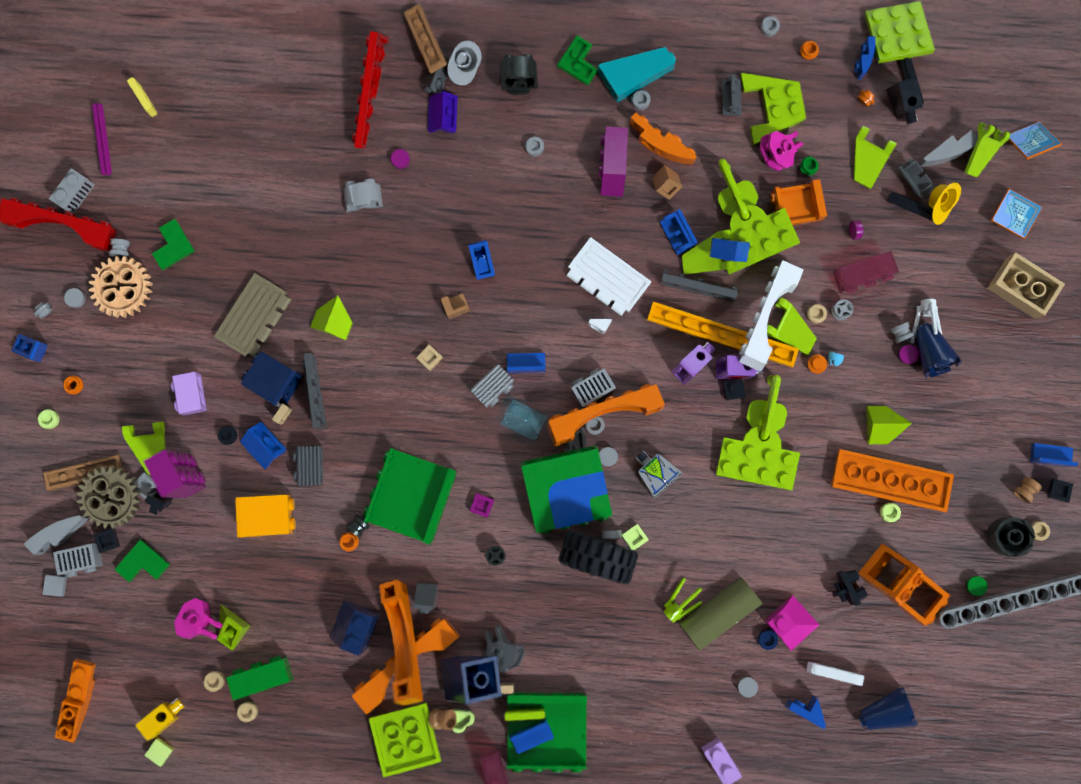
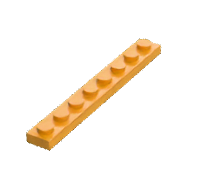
(716, 332)

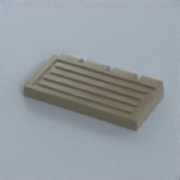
(251, 315)

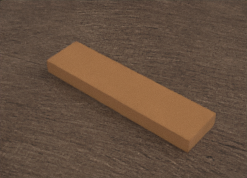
(425, 38)
(73, 474)

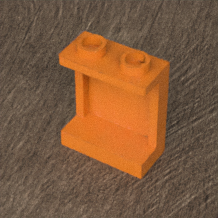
(802, 202)

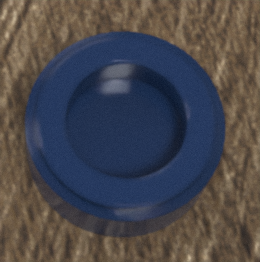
(767, 639)

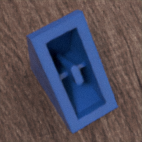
(729, 250)

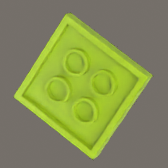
(899, 32)
(404, 739)

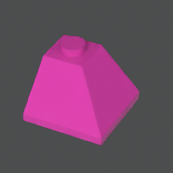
(791, 622)

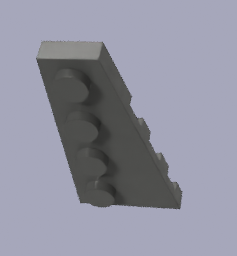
(314, 390)

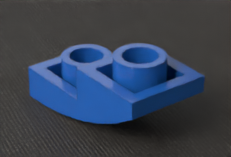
(866, 57)

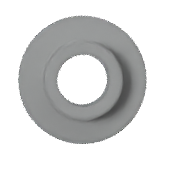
(42, 310)

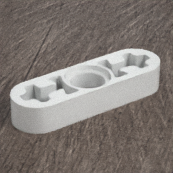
(835, 673)

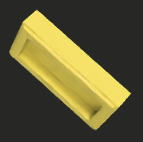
(143, 98)

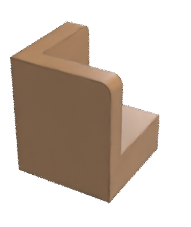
(667, 182)
(455, 306)

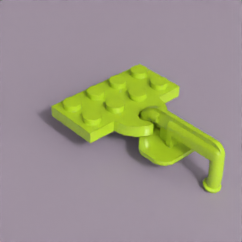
(765, 232)
(756, 459)

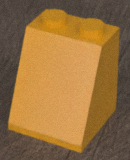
(265, 515)

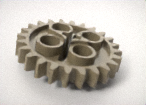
(104, 513)

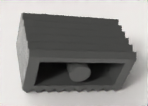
(309, 466)

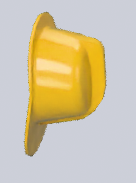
(942, 201)

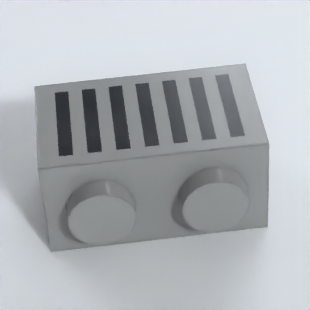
(71, 191)
(593, 387)
(77, 559)

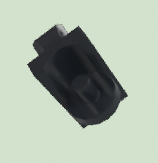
(846, 579)

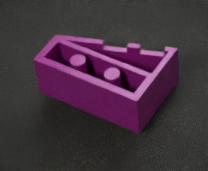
(614, 161)

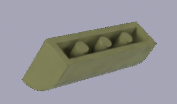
(720, 613)

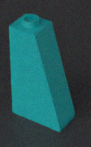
(635, 71)

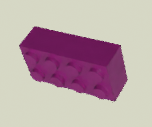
(175, 474)

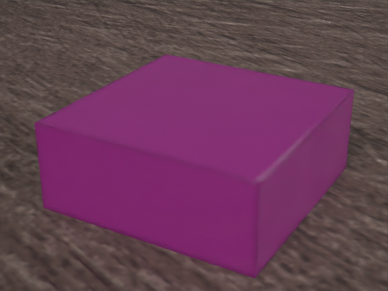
(481, 505)

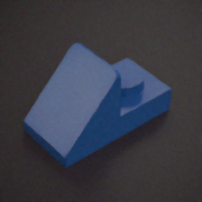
(481, 259)
(29, 348)
(812, 712)

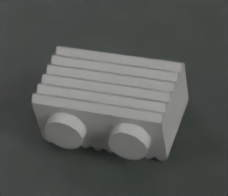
(492, 386)

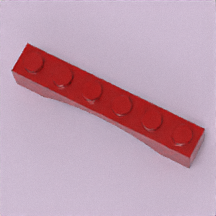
(21, 215)

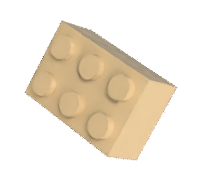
(1026, 286)

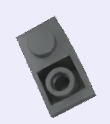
(425, 597)

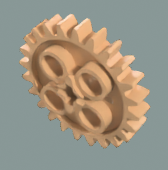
(121, 304)

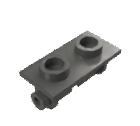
(436, 82)
(731, 96)
(910, 172)

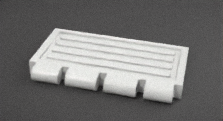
(609, 276)

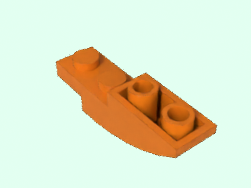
(667, 146)
(76, 701)

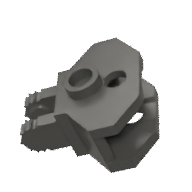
(508, 654)

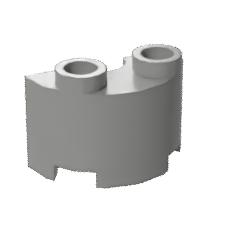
(362, 195)

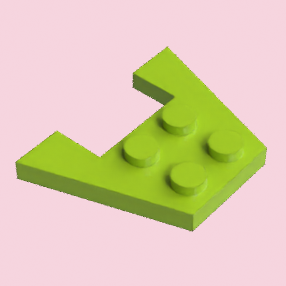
(781, 100)

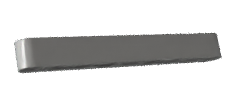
(1012, 604)

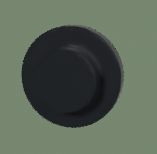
(227, 435)

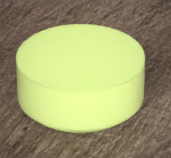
(48, 419)
(890, 512)

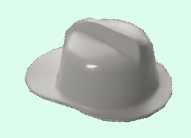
(464, 63)

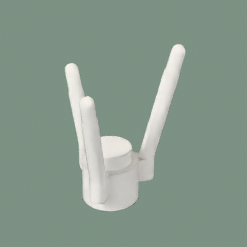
(929, 309)

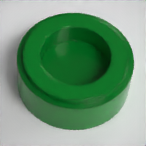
(976, 585)

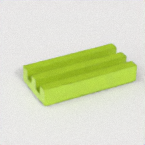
(524, 714)

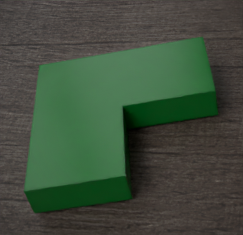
(574, 64)
(177, 247)
(142, 557)

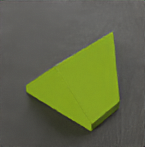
(332, 319)
(884, 424)
(232, 629)

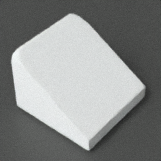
(600, 325)

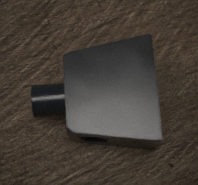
(906, 99)

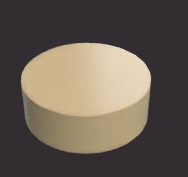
(816, 314)
(1041, 530)
(214, 681)
(247, 711)

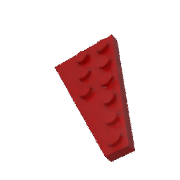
(370, 84)

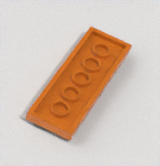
(892, 480)

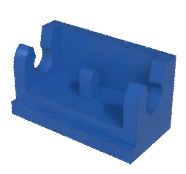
(678, 232)

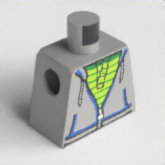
(656, 473)

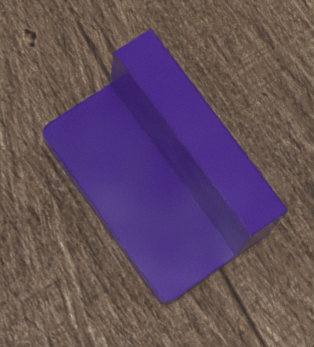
(442, 112)

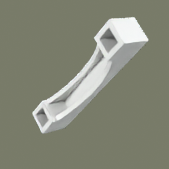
(757, 350)

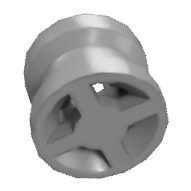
(119, 248)
(845, 308)
(902, 332)

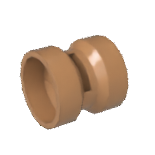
(1027, 489)
(442, 719)

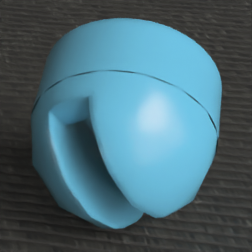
(835, 358)

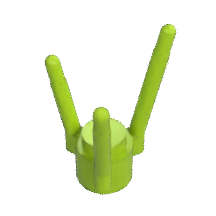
(675, 611)

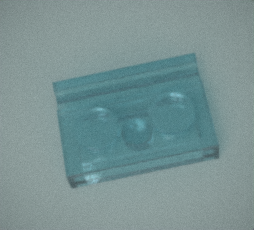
(523, 420)

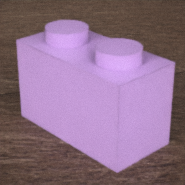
(188, 393)
(721, 762)

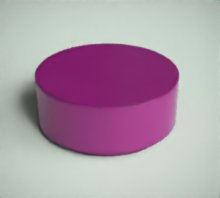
(400, 159)
(855, 230)
(908, 354)

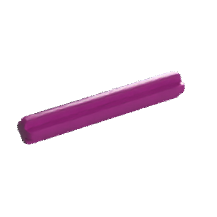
(101, 139)

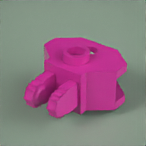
(780, 148)
(195, 620)

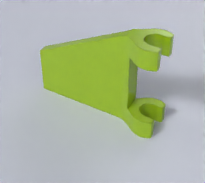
(985, 148)
(869, 159)
(698, 259)
(792, 328)
(145, 445)

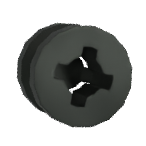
(357, 526)
(493, 553)

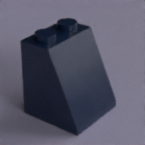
(271, 380)
(354, 628)
(470, 678)

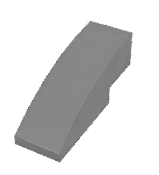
(950, 150)
(54, 534)

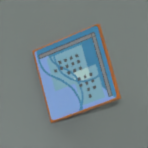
(1034, 140)
(1016, 214)

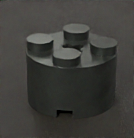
(518, 74)
(1021, 540)

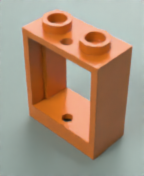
(878, 562)
(929, 616)

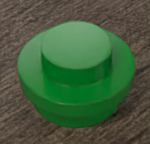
(809, 166)

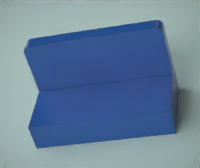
(526, 363)
(262, 445)
(1052, 455)
(531, 736)

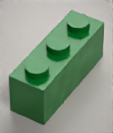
(259, 677)

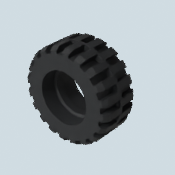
(598, 557)

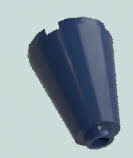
(935, 352)
(889, 712)

